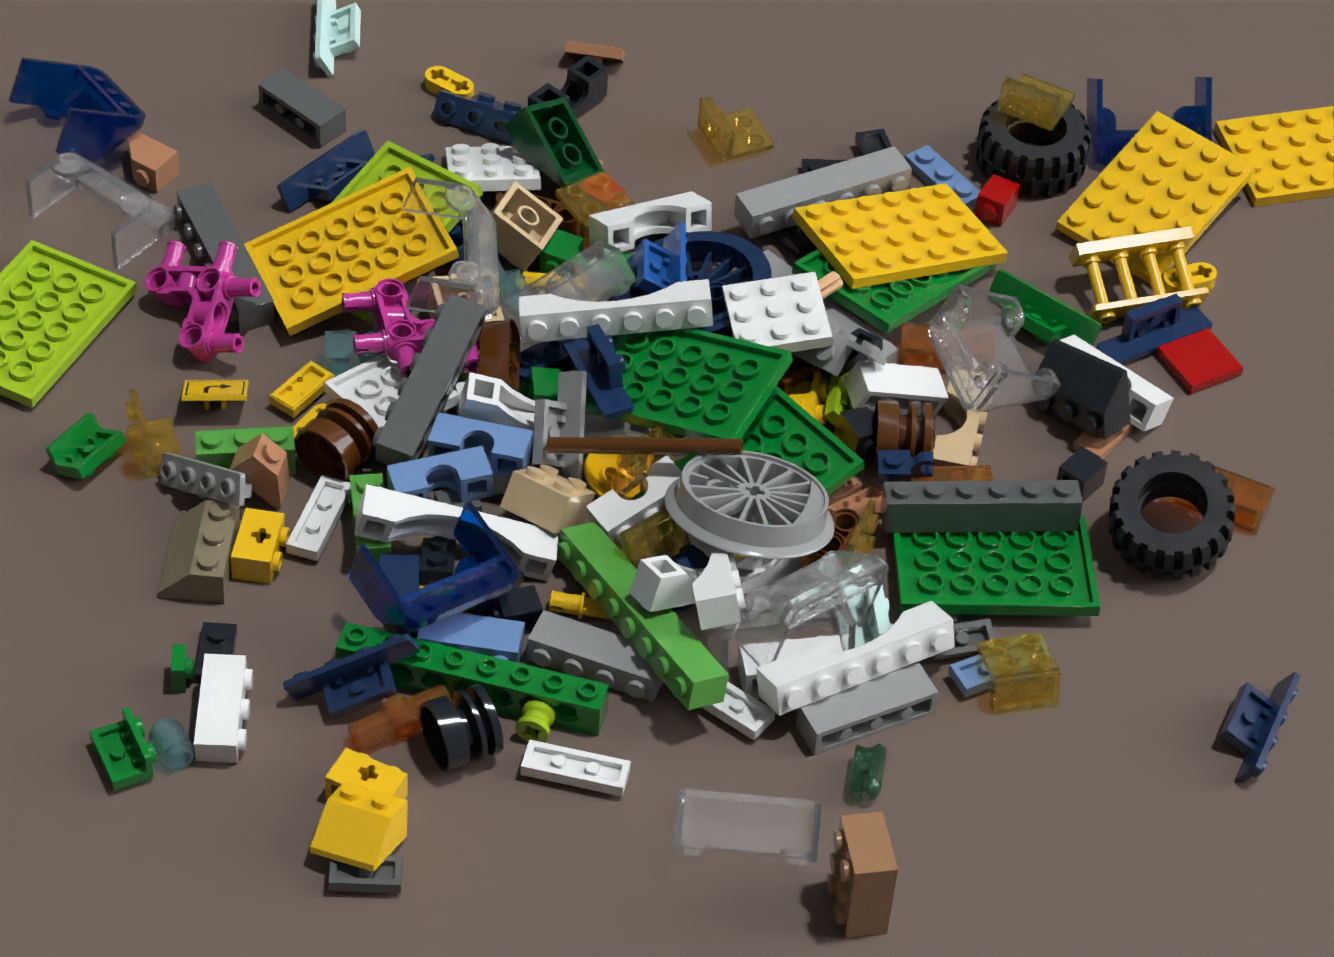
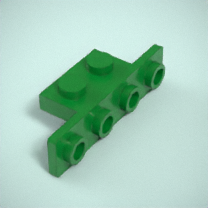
(1045, 314)

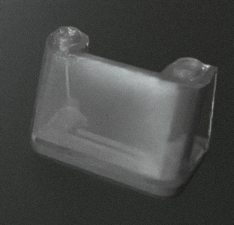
(980, 353)

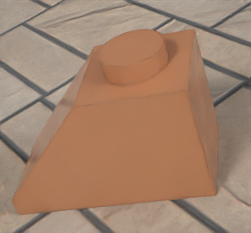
(152, 162)
(264, 468)

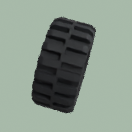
(1036, 168)
(1171, 477)

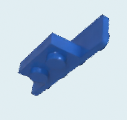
(662, 266)

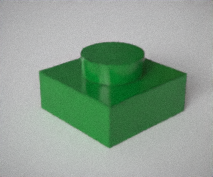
(181, 668)

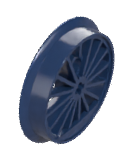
(711, 248)

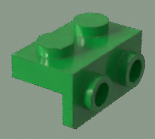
(83, 448)
(124, 751)

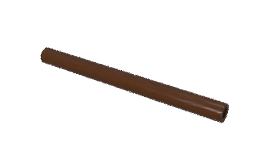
(620, 445)

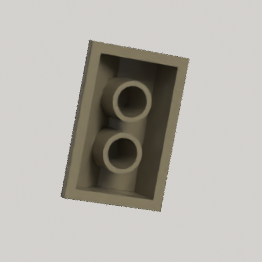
(200, 553)

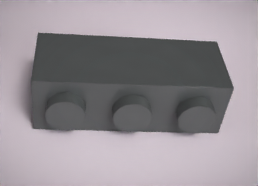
(302, 107)

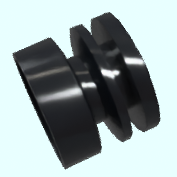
(461, 727)

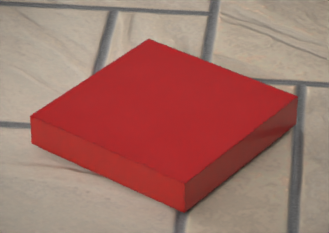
(1199, 361)

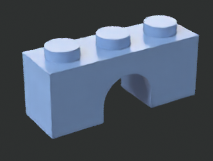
(506, 445)
(462, 470)

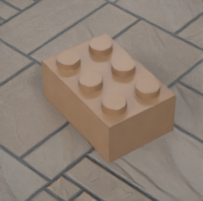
(862, 874)

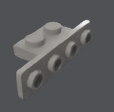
(834, 357)
(561, 419)
(204, 479)

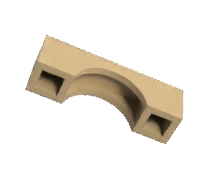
(958, 447)

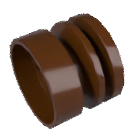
(904, 432)
(337, 440)

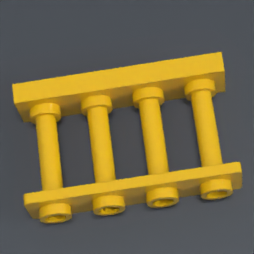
(1146, 247)

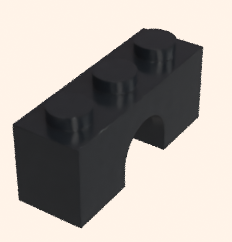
(583, 87)

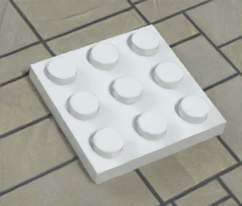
(492, 166)
(779, 312)
(373, 387)

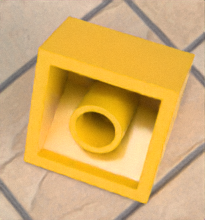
(360, 826)

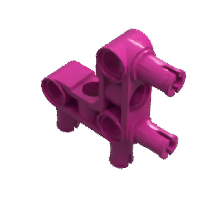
(211, 297)
(399, 332)

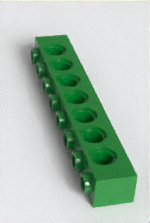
(576, 701)

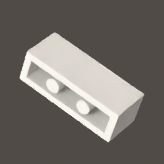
(895, 382)
(791, 648)
(222, 708)

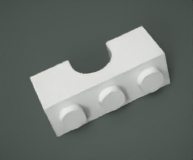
(618, 514)

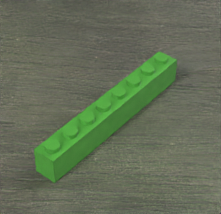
(657, 636)

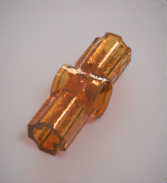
(395, 719)

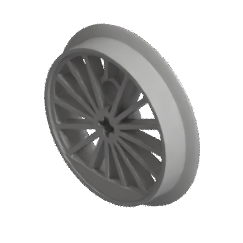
(754, 490)

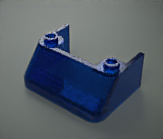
(93, 105)
(1108, 141)
(477, 578)

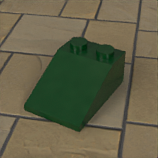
(554, 141)

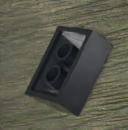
(1090, 393)

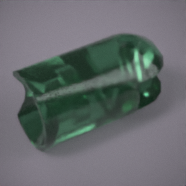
(867, 771)

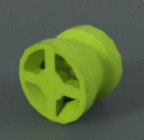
(535, 721)

